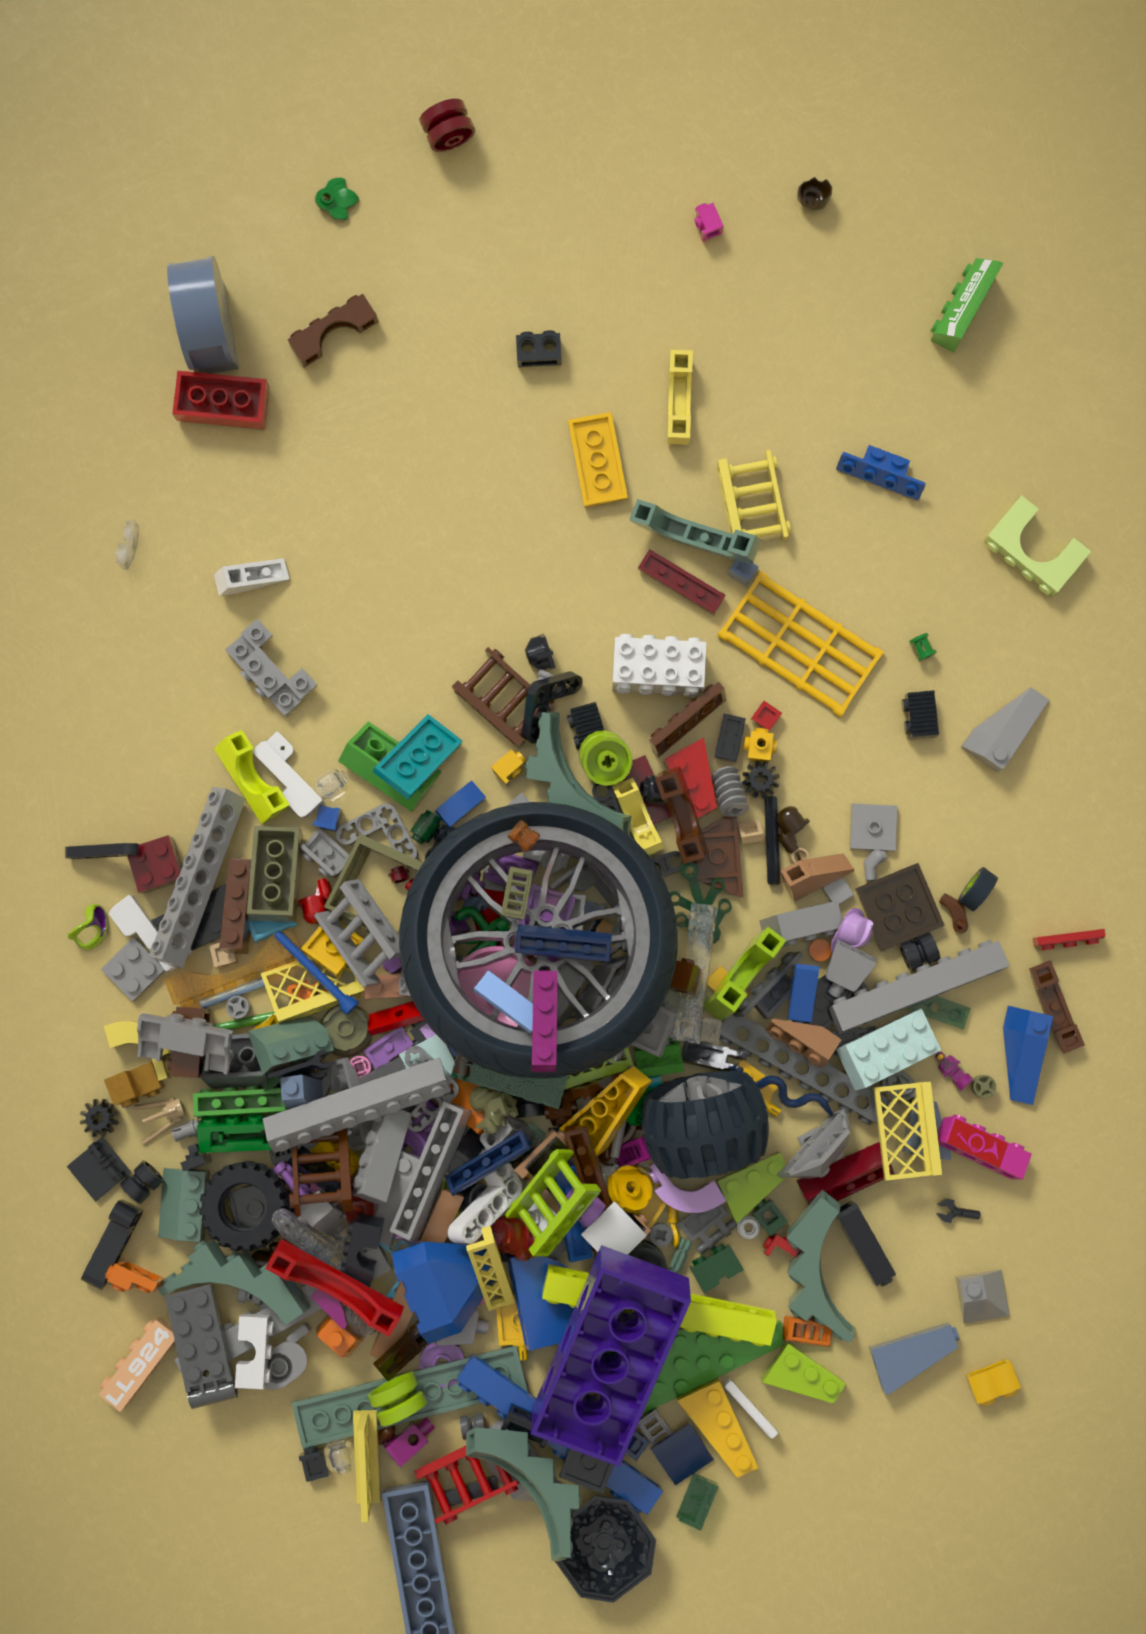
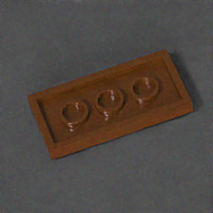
(683, 723)

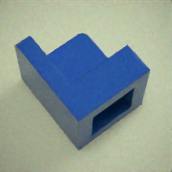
(328, 818)

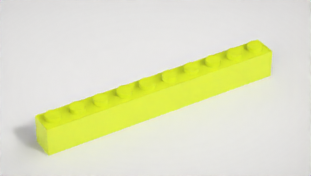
(703, 1314)

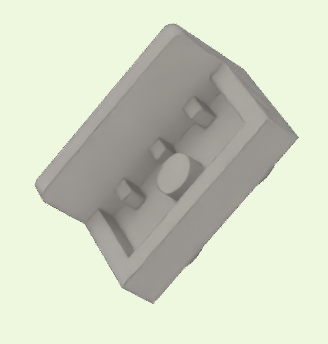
(325, 853)

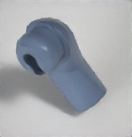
(476, 902)

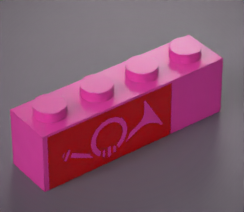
(983, 1147)

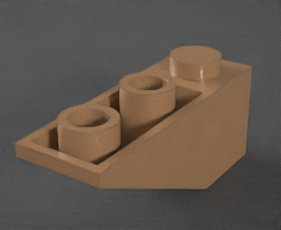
(814, 874)
(808, 1040)

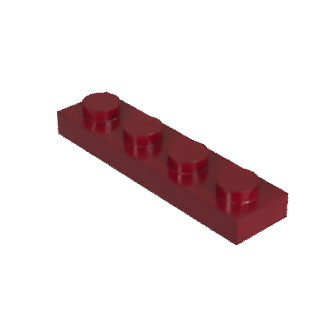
(681, 582)

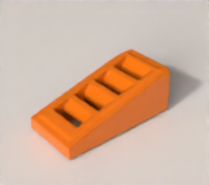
(788, 1326)

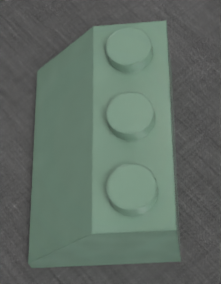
(289, 1043)
(181, 1204)

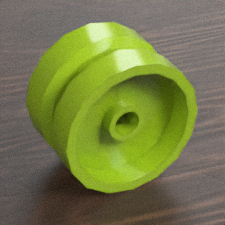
(593, 761)
(397, 1399)

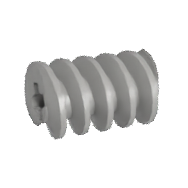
(730, 792)

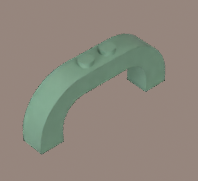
(736, 546)

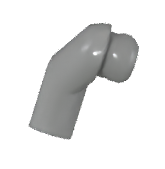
(871, 862)

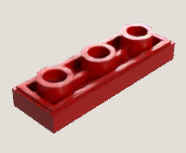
(1069, 939)
(393, 1018)

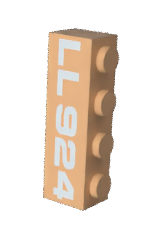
(138, 1365)

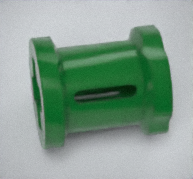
(924, 640)

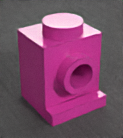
(708, 221)

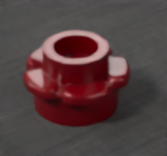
(399, 874)

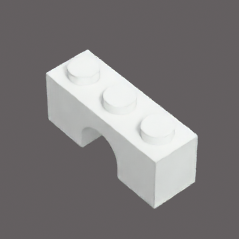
(256, 1330)

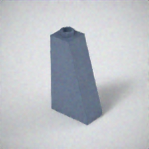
(911, 1354)

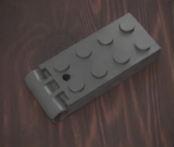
(201, 1346)

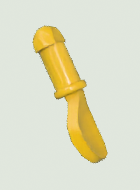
(672, 1219)

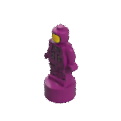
(950, 1067)

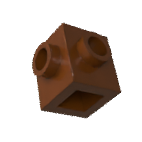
(562, 1115)

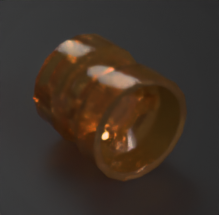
(523, 836)

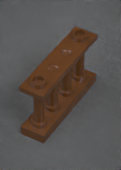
(482, 704)
(341, 1175)

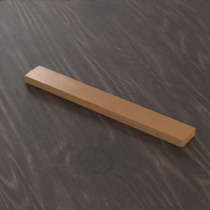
(435, 1230)

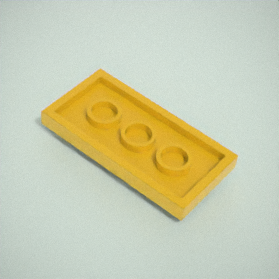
(597, 459)

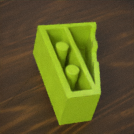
(751, 1184)
(801, 1374)

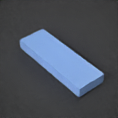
(506, 1000)

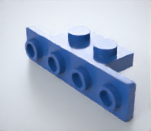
(882, 470)

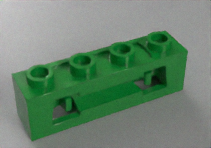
(213, 1129)

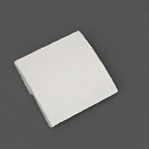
(614, 1230)

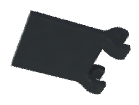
(307, 1068)

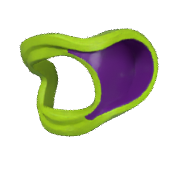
(96, 917)

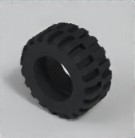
(214, 1205)

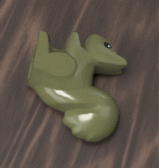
(496, 1107)

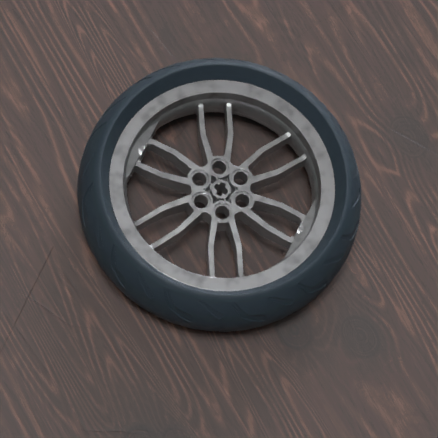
(644, 915)

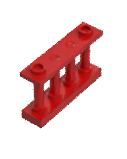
(450, 1463)

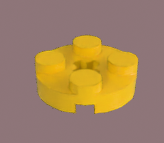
(618, 1192)

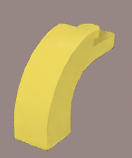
(641, 824)
(126, 1033)

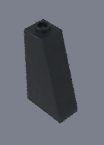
(865, 1244)

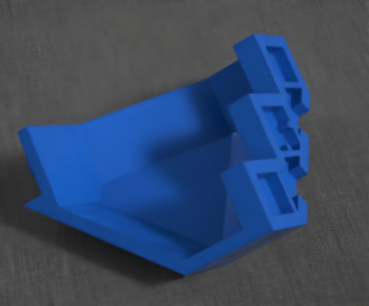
(439, 1286)

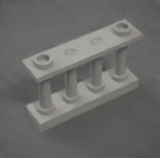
(376, 922)

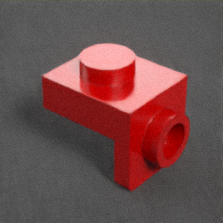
(772, 1241)

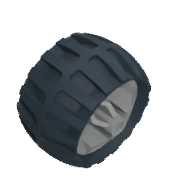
(705, 1124)

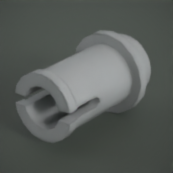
(186, 1130)

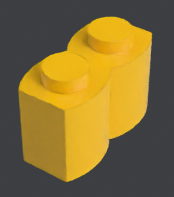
(993, 1382)

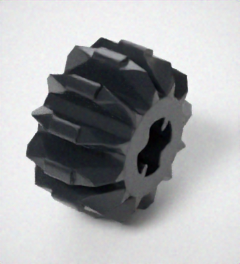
(765, 773)
(102, 1126)

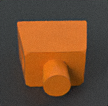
(339, 1340)

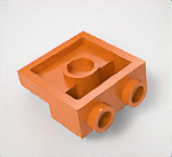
(128, 1275)

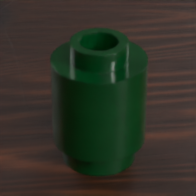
(425, 827)

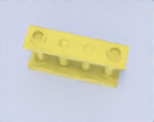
(731, 493)

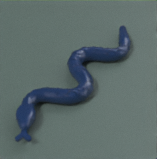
(783, 1095)

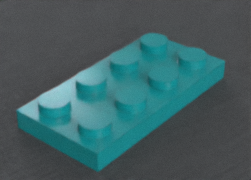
(417, 756)

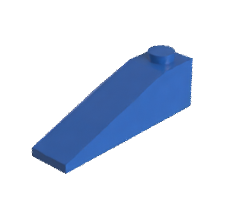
(1025, 1048)

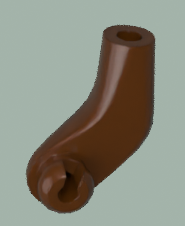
(957, 911)

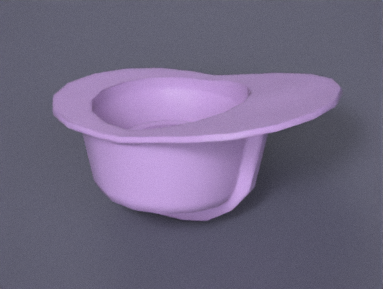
(854, 930)

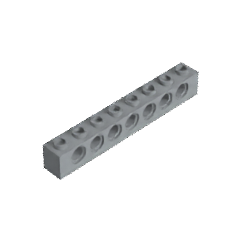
(197, 877)

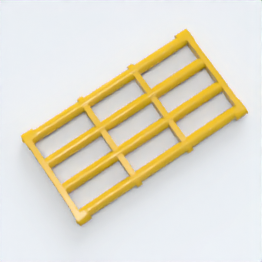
(812, 665)

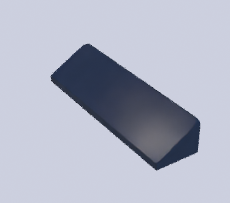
(563, 943)
(488, 1162)

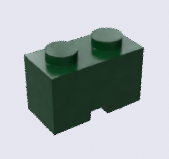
(715, 1266)

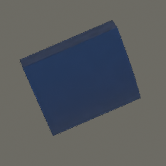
(682, 1453)

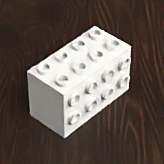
(658, 665)

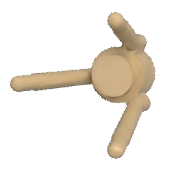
(173, 1110)

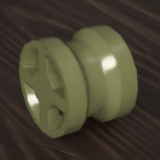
(987, 1088)

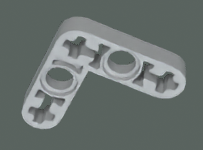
(378, 823)
(416, 1111)

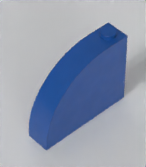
(539, 1320)

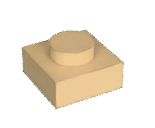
(750, 831)
(220, 958)

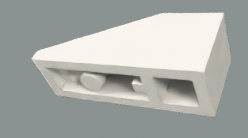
(250, 576)

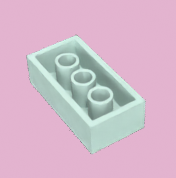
(888, 1049)

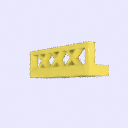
(497, 1268)

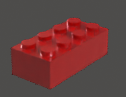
(221, 400)

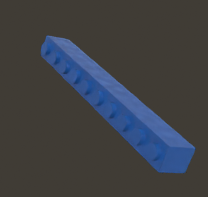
(500, 1392)

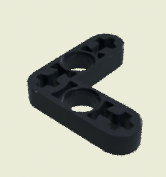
(538, 696)

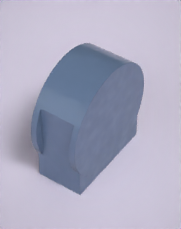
(202, 315)

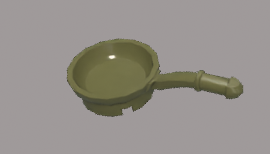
(347, 1032)

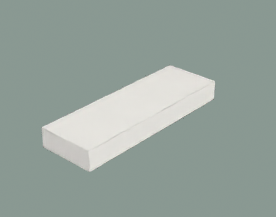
(750, 1408)

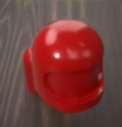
(315, 903)

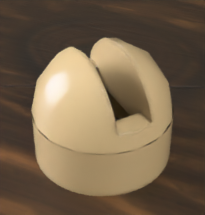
(801, 853)

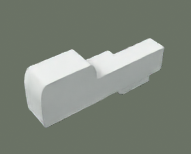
(298, 792)
(134, 920)

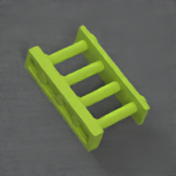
(570, 1210)

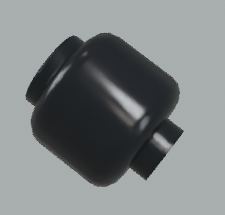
(650, 791)

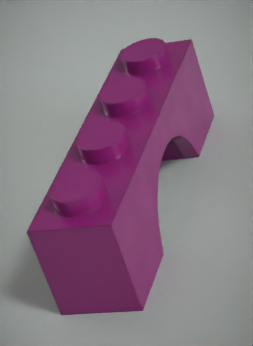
(544, 1021)

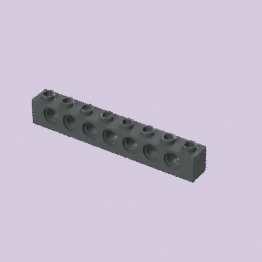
(788, 1069)

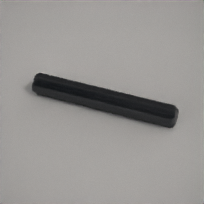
(772, 842)

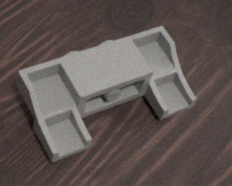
(270, 680)
(184, 1036)

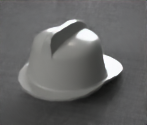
(286, 1364)

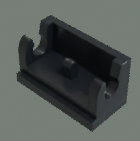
(520, 1420)

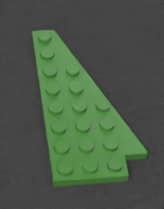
(702, 1358)

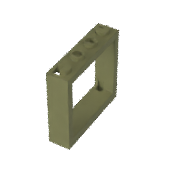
(354, 865)

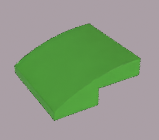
(653, 1065)

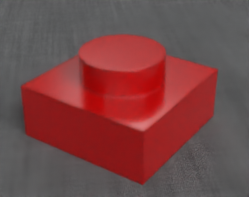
(766, 715)

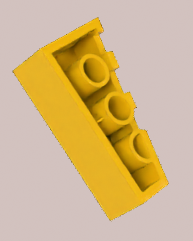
(611, 1108)
(716, 1420)

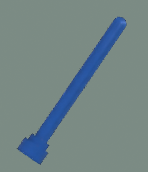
(346, 1002)

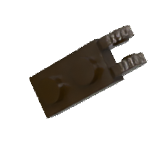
(400, 1353)

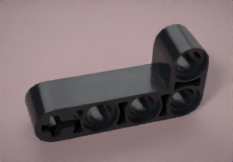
(112, 1243)

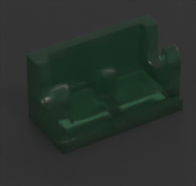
(697, 1501)

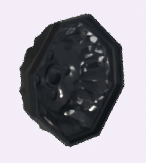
(609, 1550)

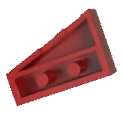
(697, 776)

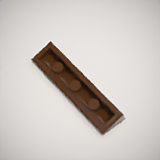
(586, 1160)

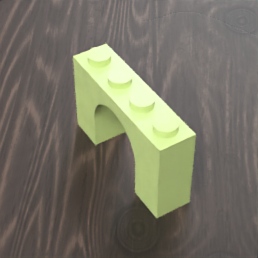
(1048, 575)

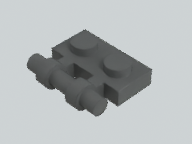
(698, 1223)

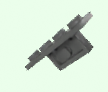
(773, 992)

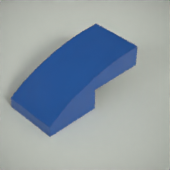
(460, 804)

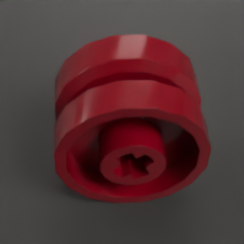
(447, 125)

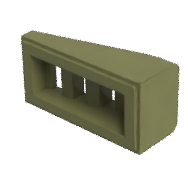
(513, 871)

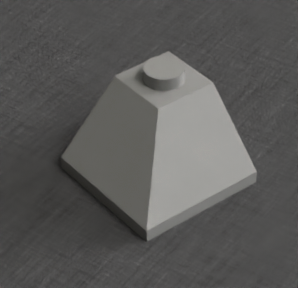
(982, 1296)

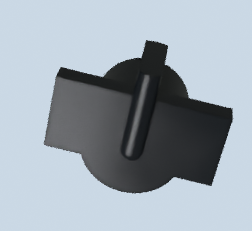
(539, 653)

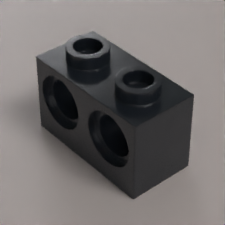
(538, 355)

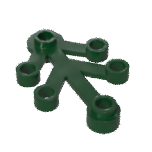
(698, 898)

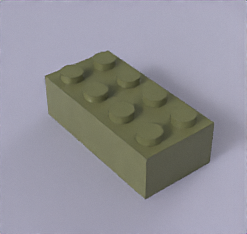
(274, 874)

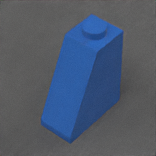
(802, 993)

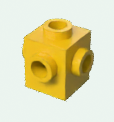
(757, 753)

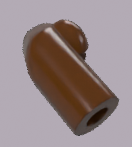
(386, 1435)

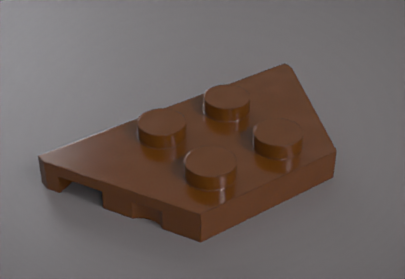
(722, 856)

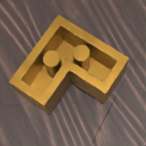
(130, 1085)

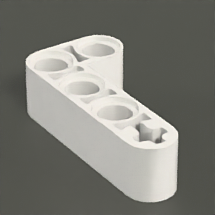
(488, 1206)

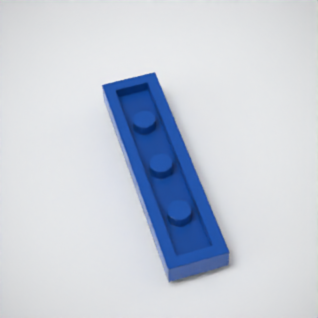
(576, 1245)

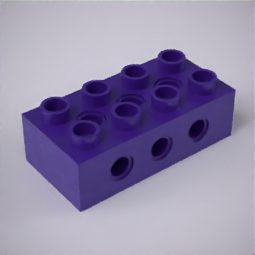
(624, 1380)

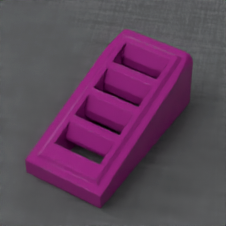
(633, 1152)

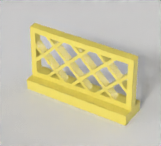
(309, 1006)
(927, 1128)
(366, 1460)

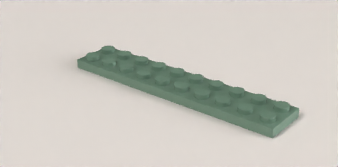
(330, 1414)

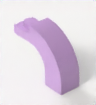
(691, 1201)

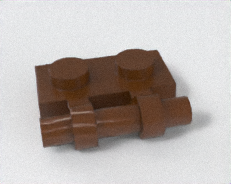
(589, 1089)

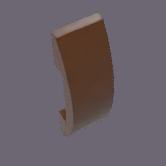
(1054, 1004)

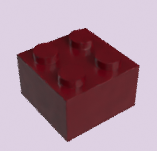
(156, 864)

